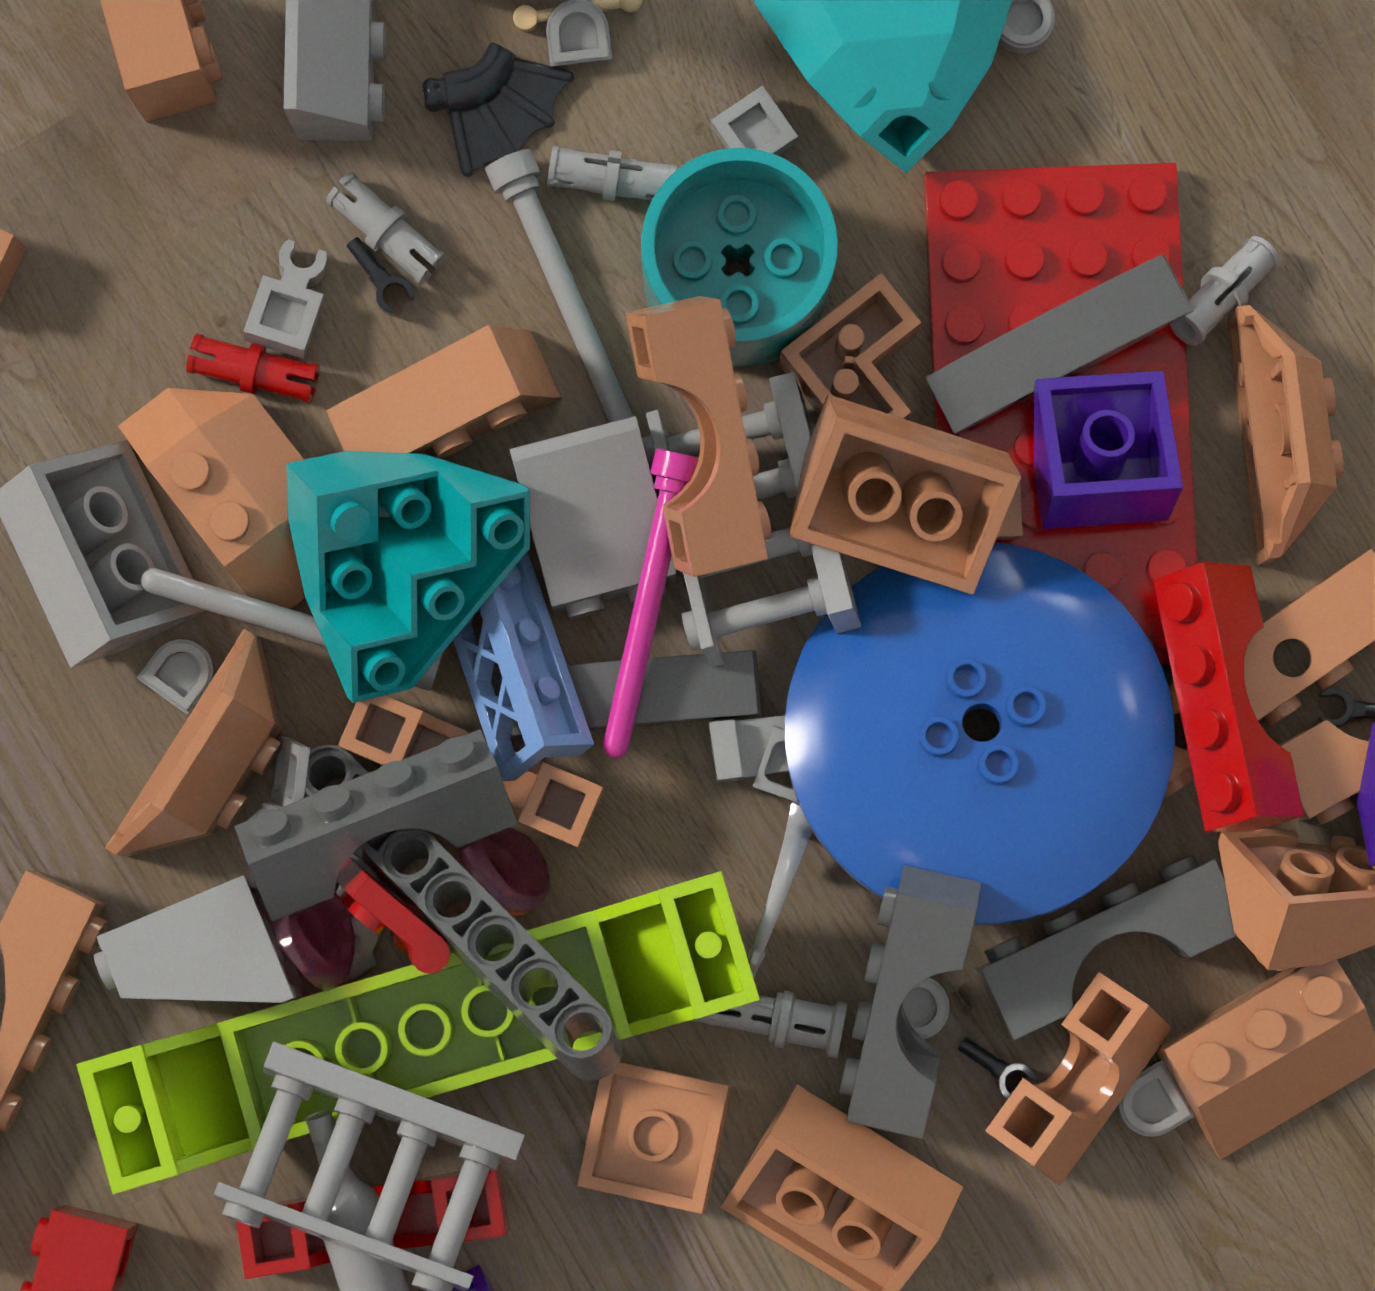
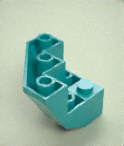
(892, 65)
(399, 557)

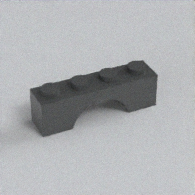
(304, 844)
(927, 936)
(1036, 980)

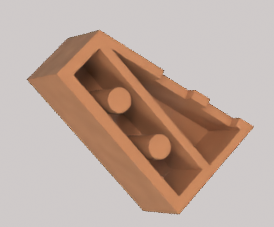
(449, 396)

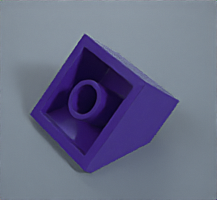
(1104, 450)

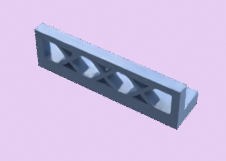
(534, 677)

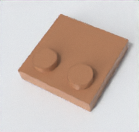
(655, 1137)

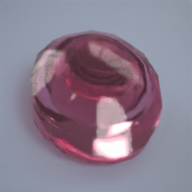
(509, 870)
(318, 942)

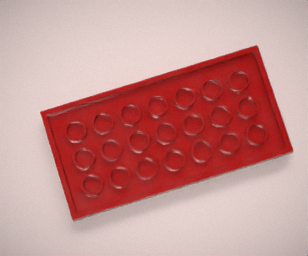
(1012, 250)

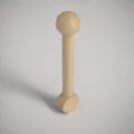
(527, 18)

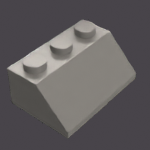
(332, 69)
(85, 540)

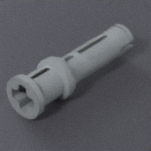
(787, 1021)

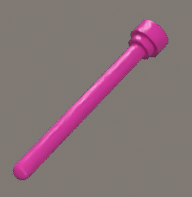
(672, 474)

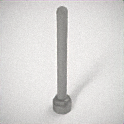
(517, 180)
(245, 609)

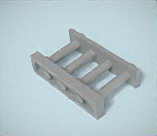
(825, 594)
(357, 1103)

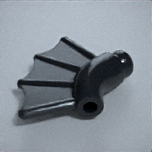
(495, 104)

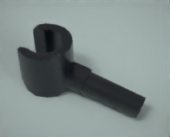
(378, 274)
(1353, 708)
(1008, 1075)

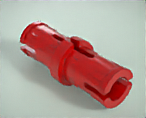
(253, 368)

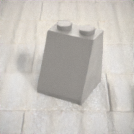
(590, 513)
(202, 951)

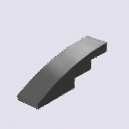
(1060, 343)
(672, 690)

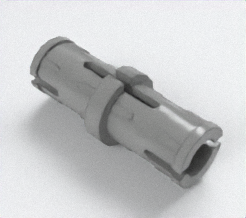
(606, 174)
(385, 228)
(1226, 289)

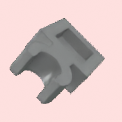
(286, 309)

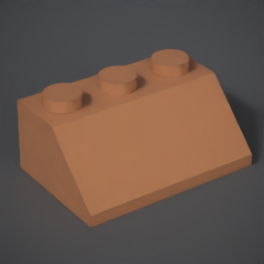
(902, 494)
(1271, 1054)
(842, 1196)

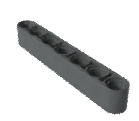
(479, 931)

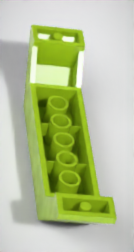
(205, 1089)

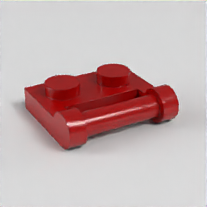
(379, 907)

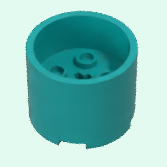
(738, 208)

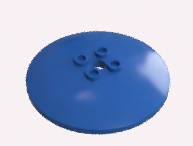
(1026, 814)

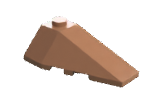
(1298, 899)

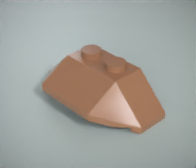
(1282, 429)
(229, 478)
(209, 759)

